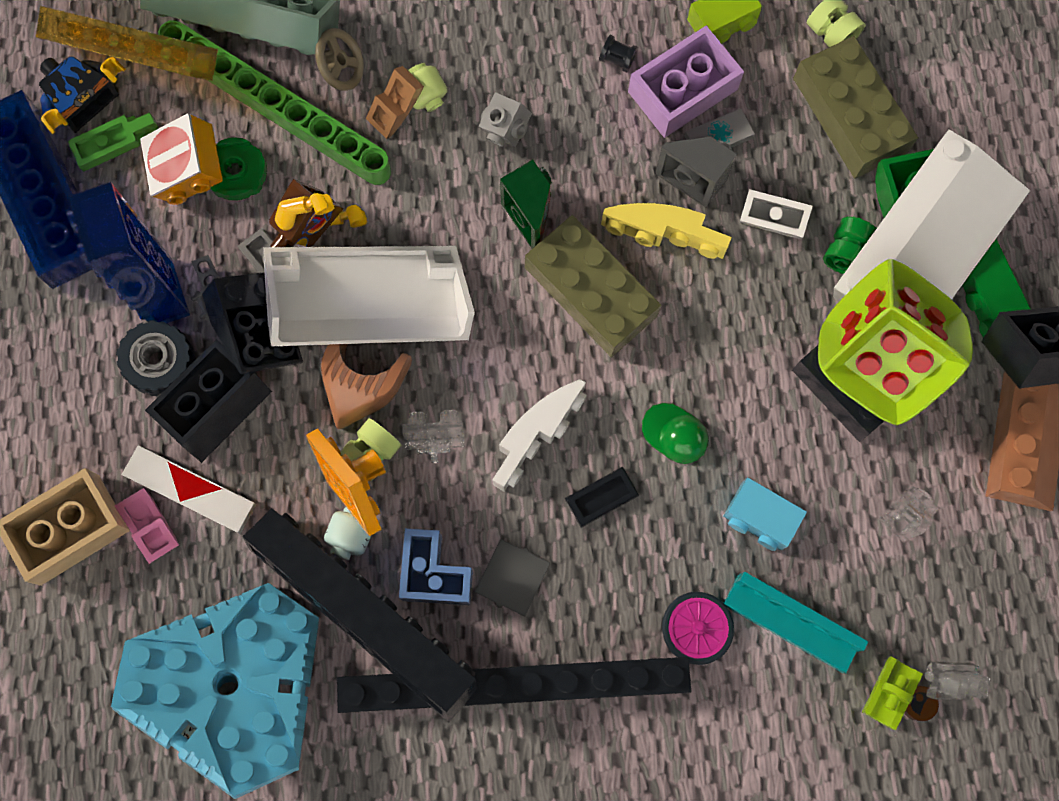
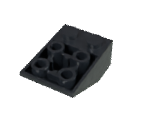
(241, 321)

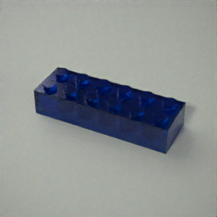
(37, 192)
(126, 254)

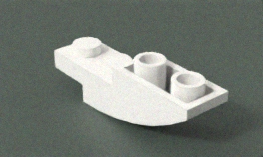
(541, 421)

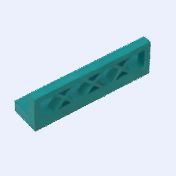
(794, 622)

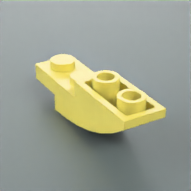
(653, 221)

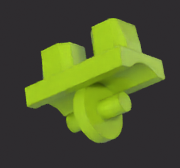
(892, 693)

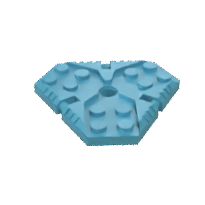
(175, 679)

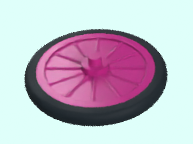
(698, 627)

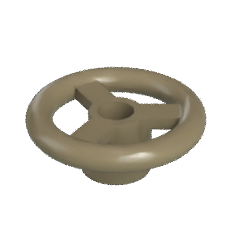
(334, 60)

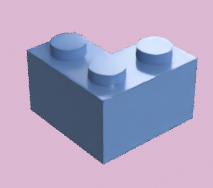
(425, 578)

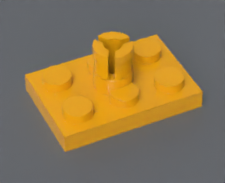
(349, 478)

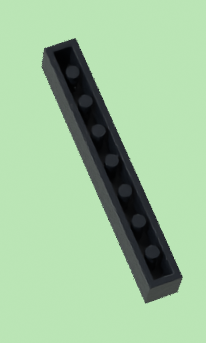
(361, 614)

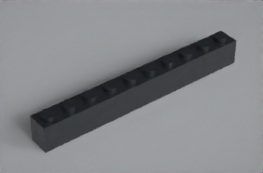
(528, 684)

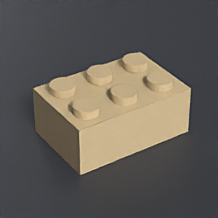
(61, 527)

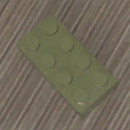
(854, 106)
(592, 286)

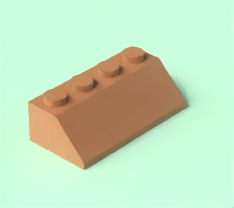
(1026, 446)

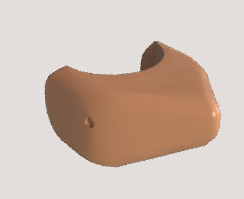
(354, 394)

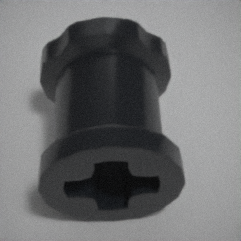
(618, 53)

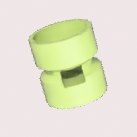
(845, 23)
(372, 437)

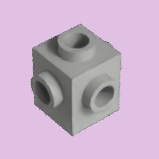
(504, 120)

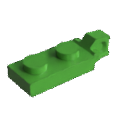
(110, 140)

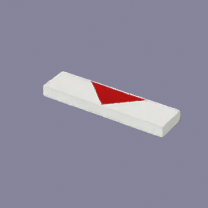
(189, 489)

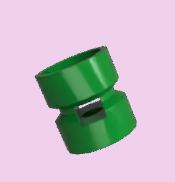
(849, 240)

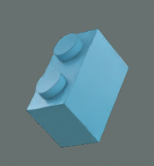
(764, 515)

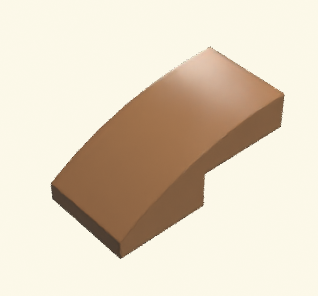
(395, 103)

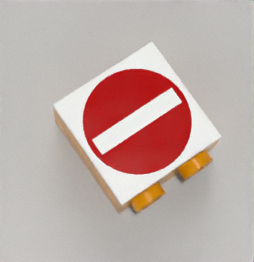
(181, 159)

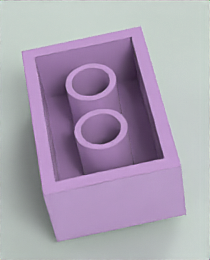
(685, 81)

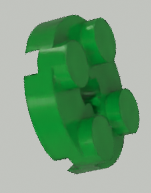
(249, 179)

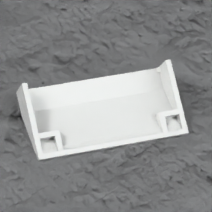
(943, 218)
(365, 295)

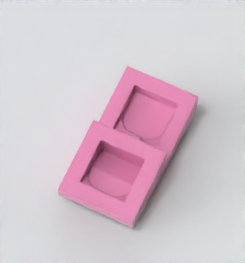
(147, 525)

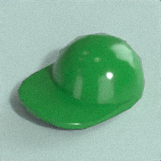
(675, 433)

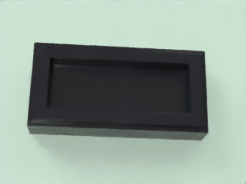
(601, 497)

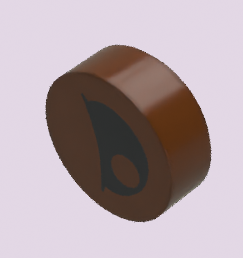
(922, 707)

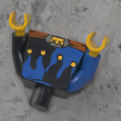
(76, 90)

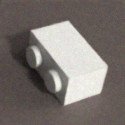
(775, 214)

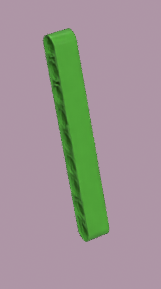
(288, 109)

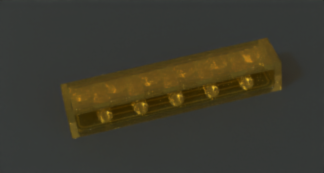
(127, 43)

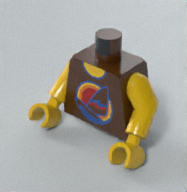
(307, 213)

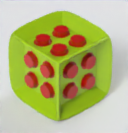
(895, 343)

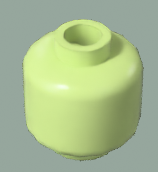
(433, 89)

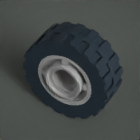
(145, 341)

